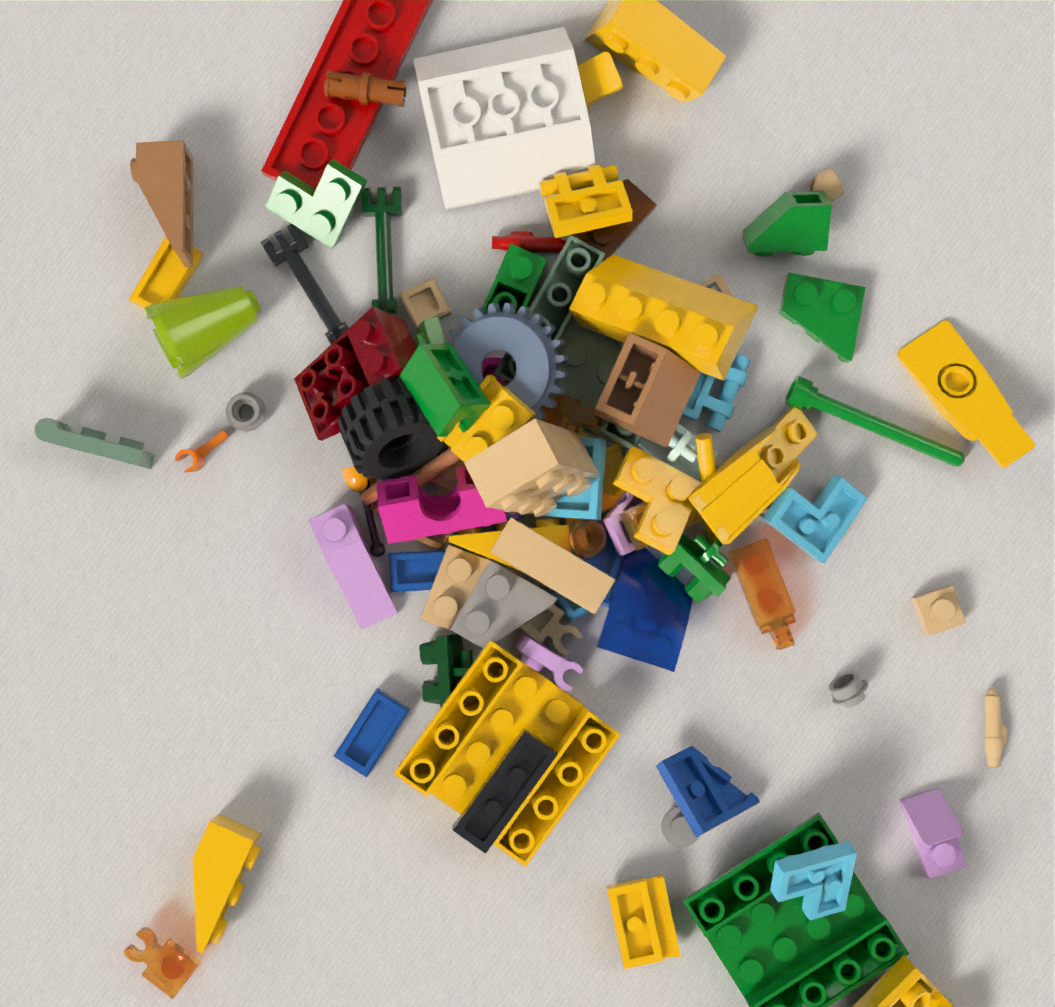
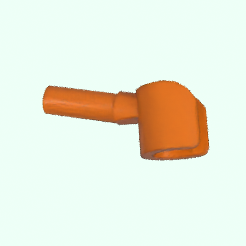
(202, 451)

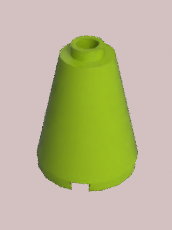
(201, 325)

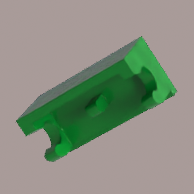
(444, 388)

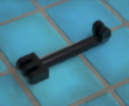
(290, 253)

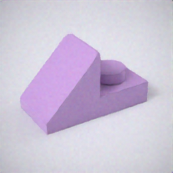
(934, 832)

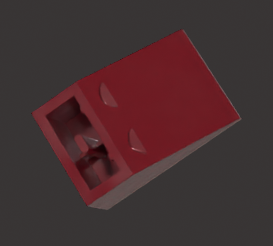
(364, 355)

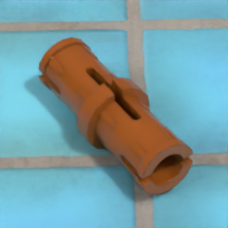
(365, 88)

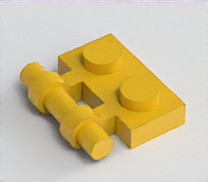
(586, 208)

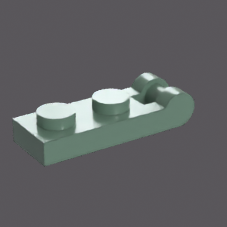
(93, 442)

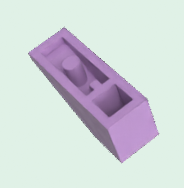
(353, 564)

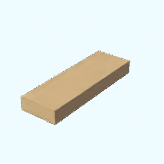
(552, 565)

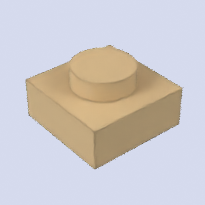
(938, 610)

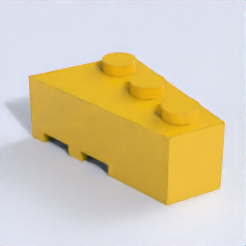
(657, 46)

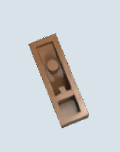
(166, 181)

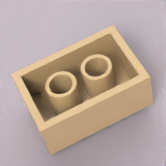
(532, 469)

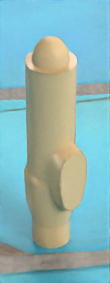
(995, 731)

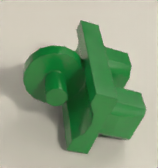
(703, 561)

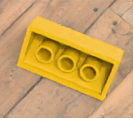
(664, 309)

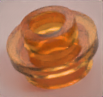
(587, 537)

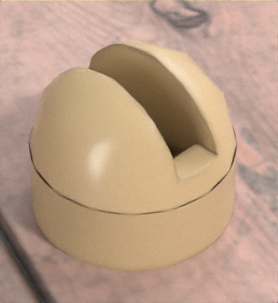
(829, 183)

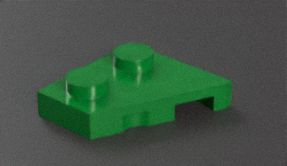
(825, 310)

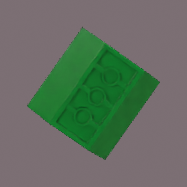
(774, 947)

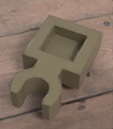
(547, 624)

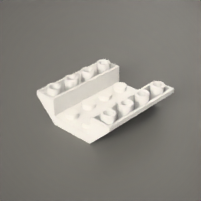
(504, 116)

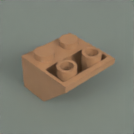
(647, 390)

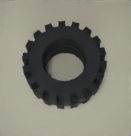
(387, 432)

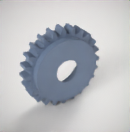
(525, 341)

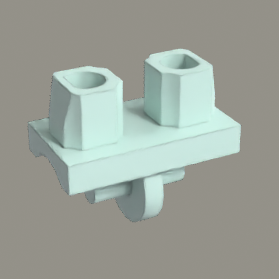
(680, 452)

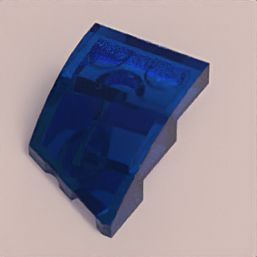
(646, 613)

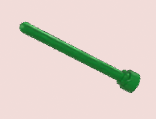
(804, 395)

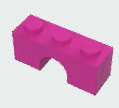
(413, 514)

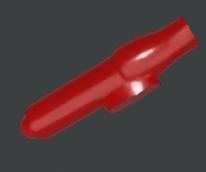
(528, 242)

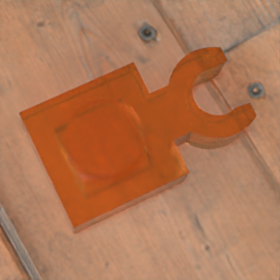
(168, 964)

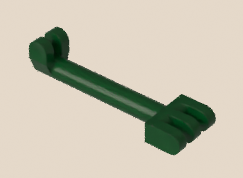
(382, 213)

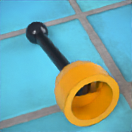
(359, 484)

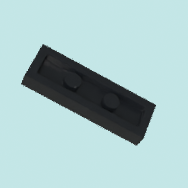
(504, 790)

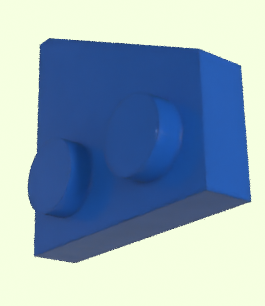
(703, 790)

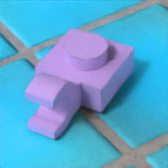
(538, 655)

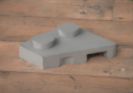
(499, 606)

